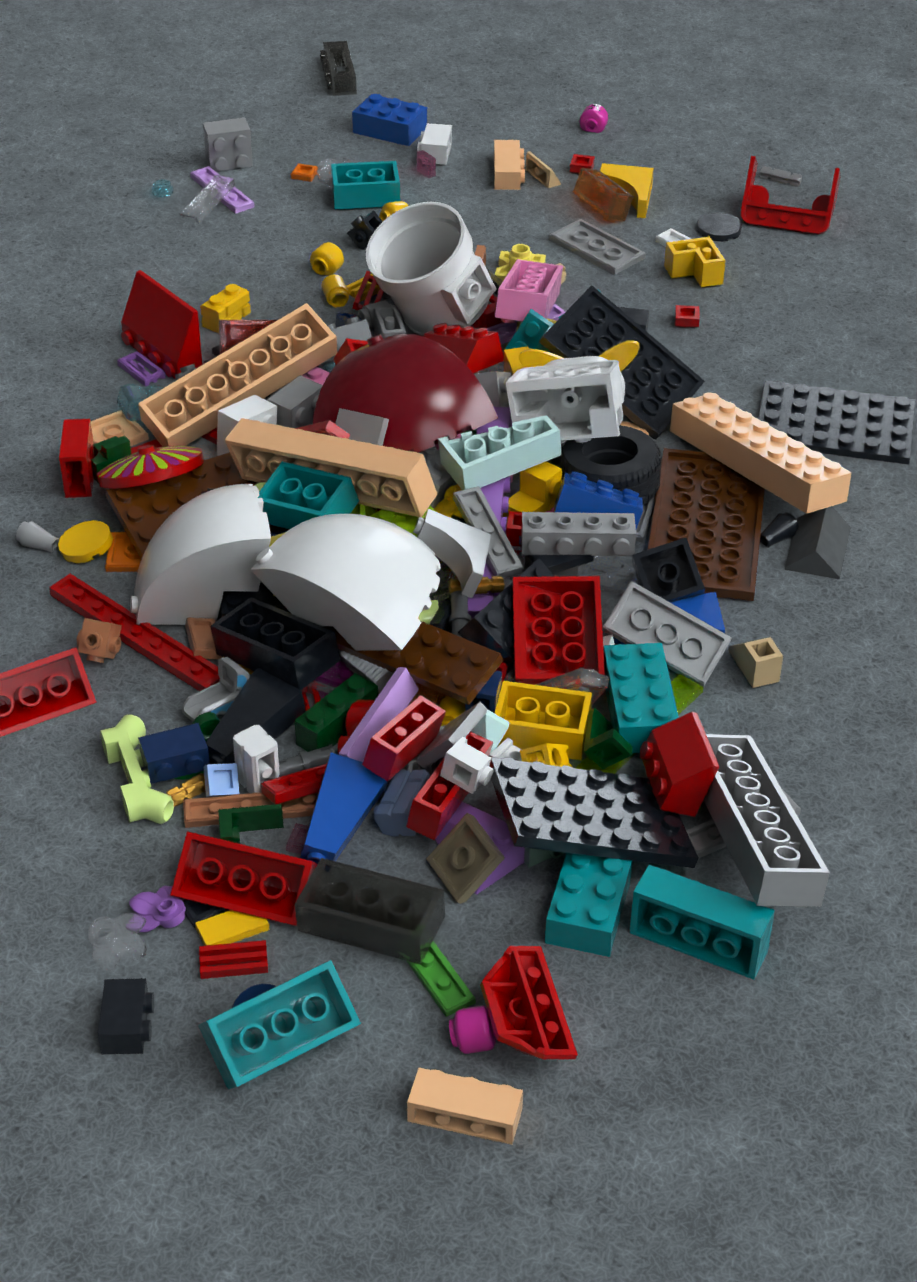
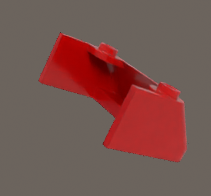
(758, 212)

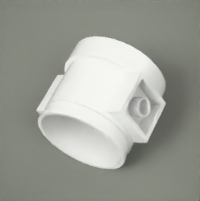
(429, 267)

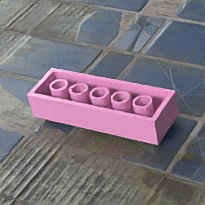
(526, 288)

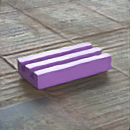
(138, 370)

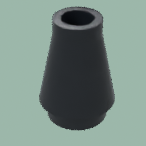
(780, 528)

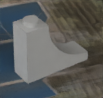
(457, 545)

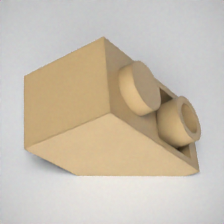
(758, 661)

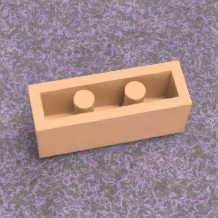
(508, 165)
(465, 1105)

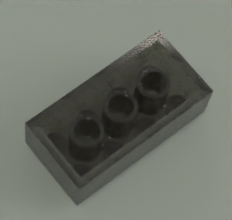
(370, 910)

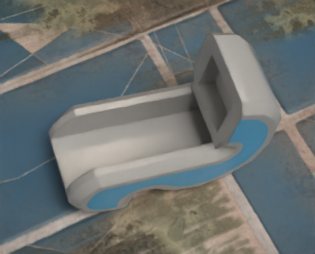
(220, 695)

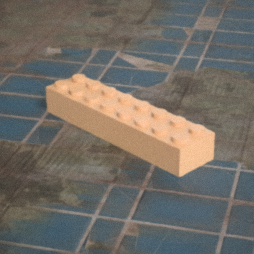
(250, 368)
(760, 452)
(380, 474)

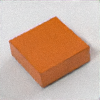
(304, 172)

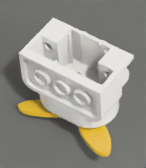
(576, 393)

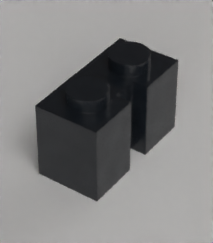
(124, 1016)

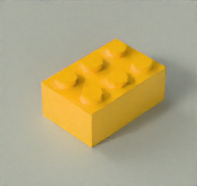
(544, 716)

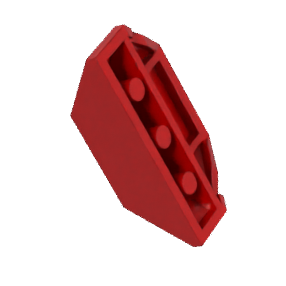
(526, 1005)

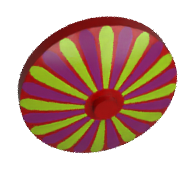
(150, 466)

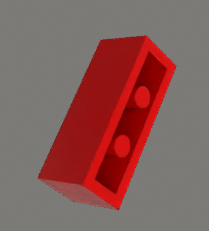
(403, 738)

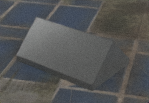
(819, 544)

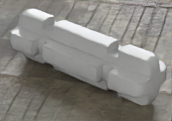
(780, 176)

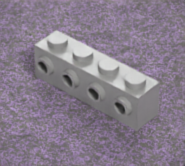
(578, 533)

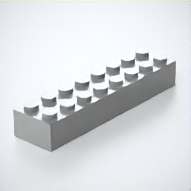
(762, 828)

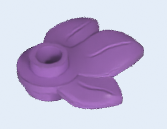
(158, 908)

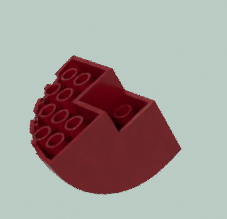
(413, 385)

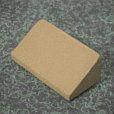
(541, 171)

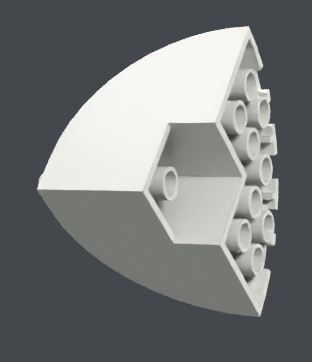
(200, 555)
(353, 576)

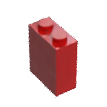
(76, 457)

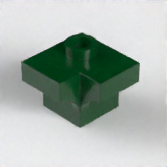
(108, 452)

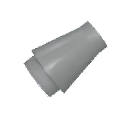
(34, 536)

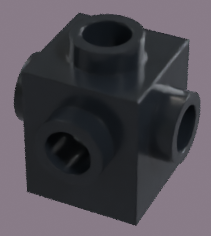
(364, 228)

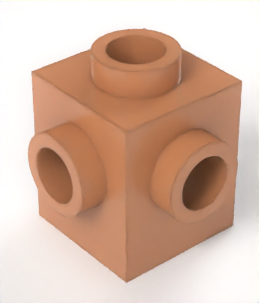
(99, 640)

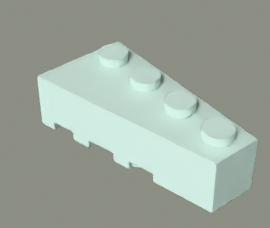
(499, 452)

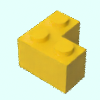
(696, 258)
(537, 489)

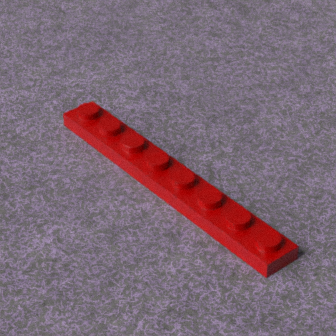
(143, 638)

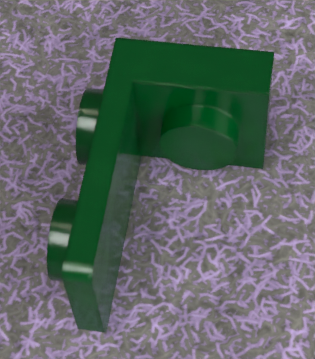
(603, 743)
(253, 818)

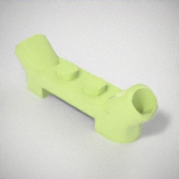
(137, 796)

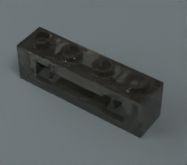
(331, 57)

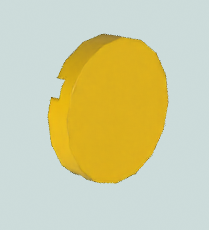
(84, 541)

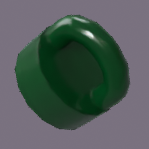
(207, 723)

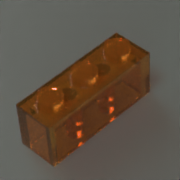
(603, 195)

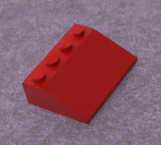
(161, 326)
(556, 626)

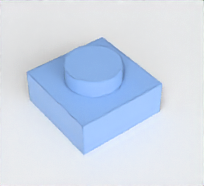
(221, 779)

